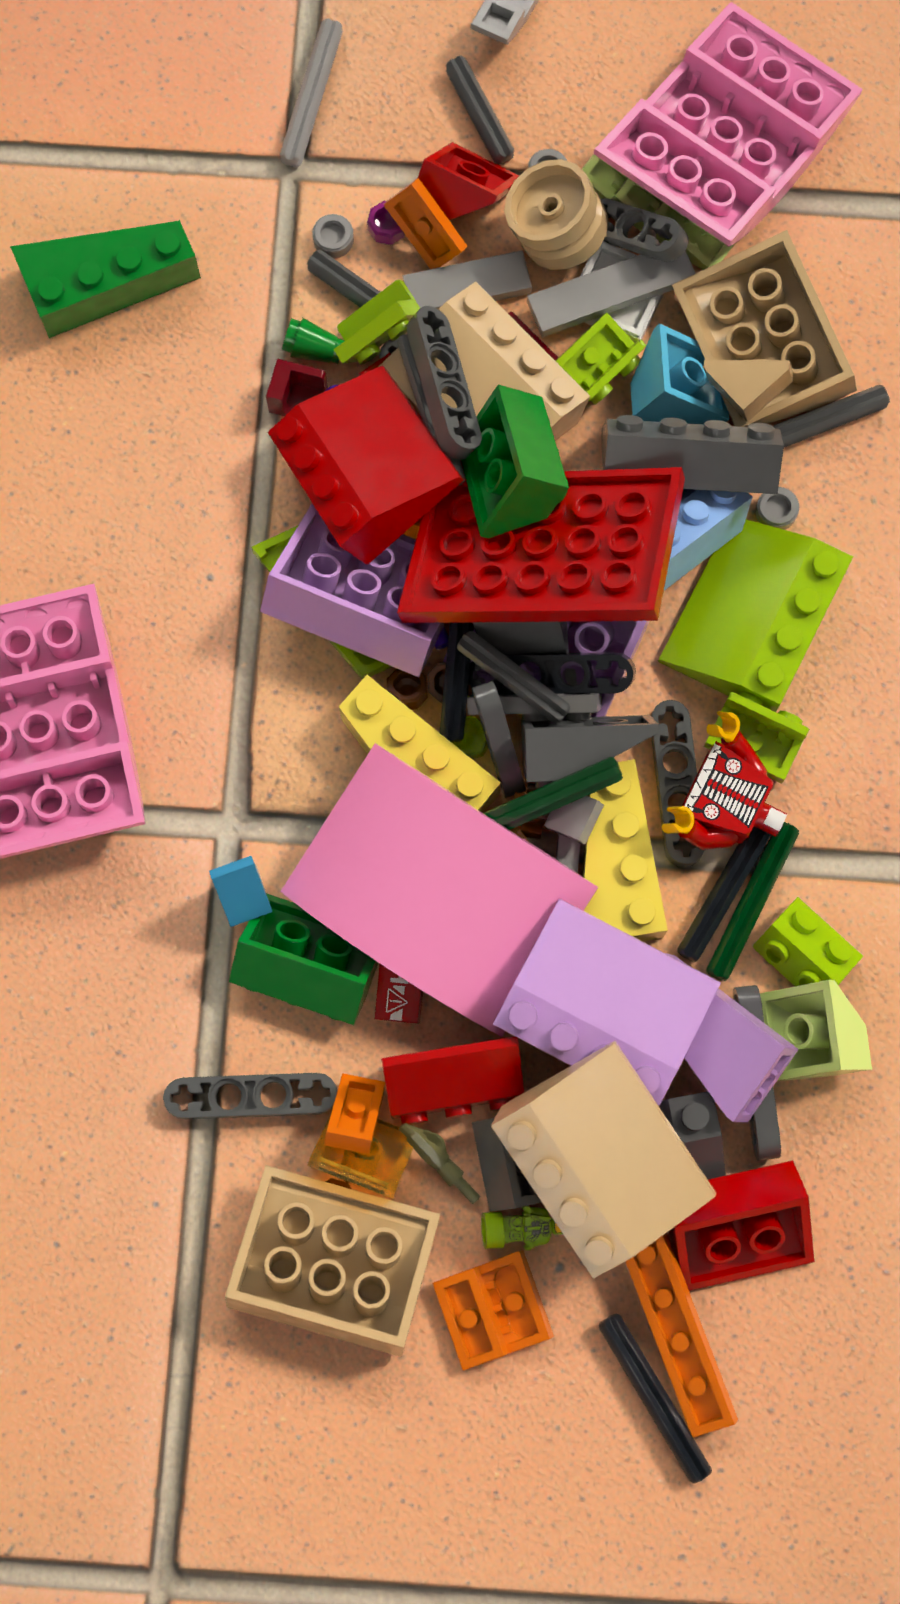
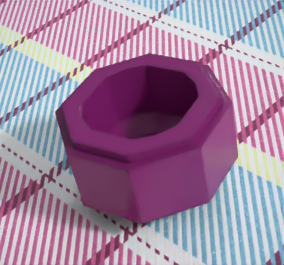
(383, 226)

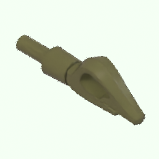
(433, 1151)

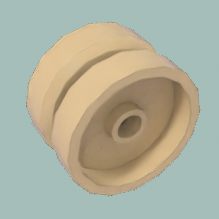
(556, 214)

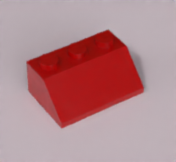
(453, 1079)
(748, 1229)

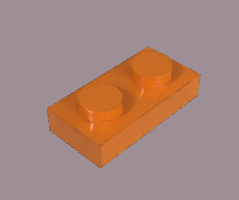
(425, 225)
(355, 1113)

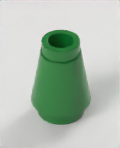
(310, 342)

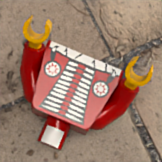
(726, 793)

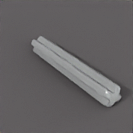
(311, 93)

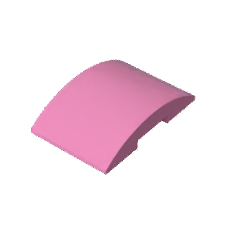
(731, 125)
(62, 726)
(431, 886)

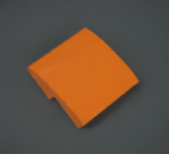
(493, 1310)

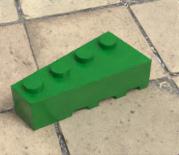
(104, 272)

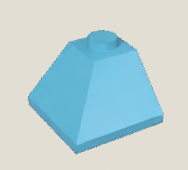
(674, 382)

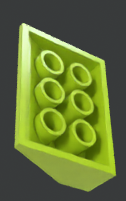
(756, 612)

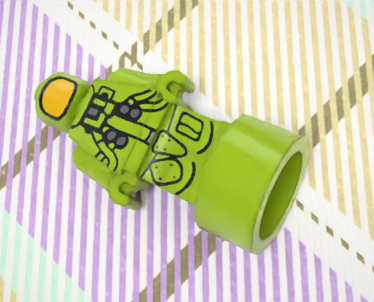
(531, 1227)

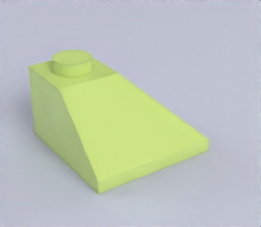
(821, 1026)

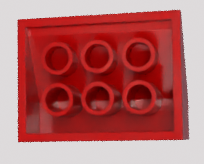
(365, 461)

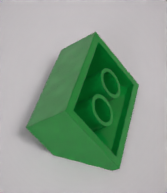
(517, 466)
(302, 963)

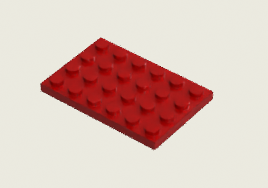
(591, 559)

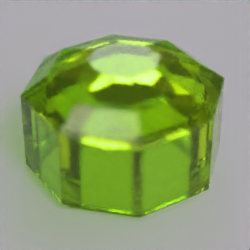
(474, 740)

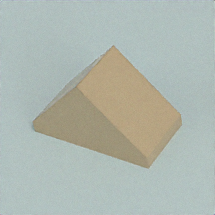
(749, 383)

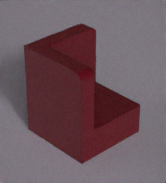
(293, 384)

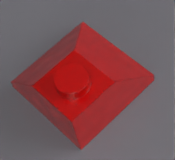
(463, 180)

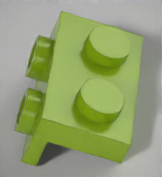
(376, 323)
(600, 356)
(771, 734)
(806, 947)

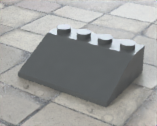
(710, 453)

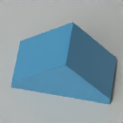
(241, 891)

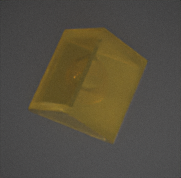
(378, 1171)

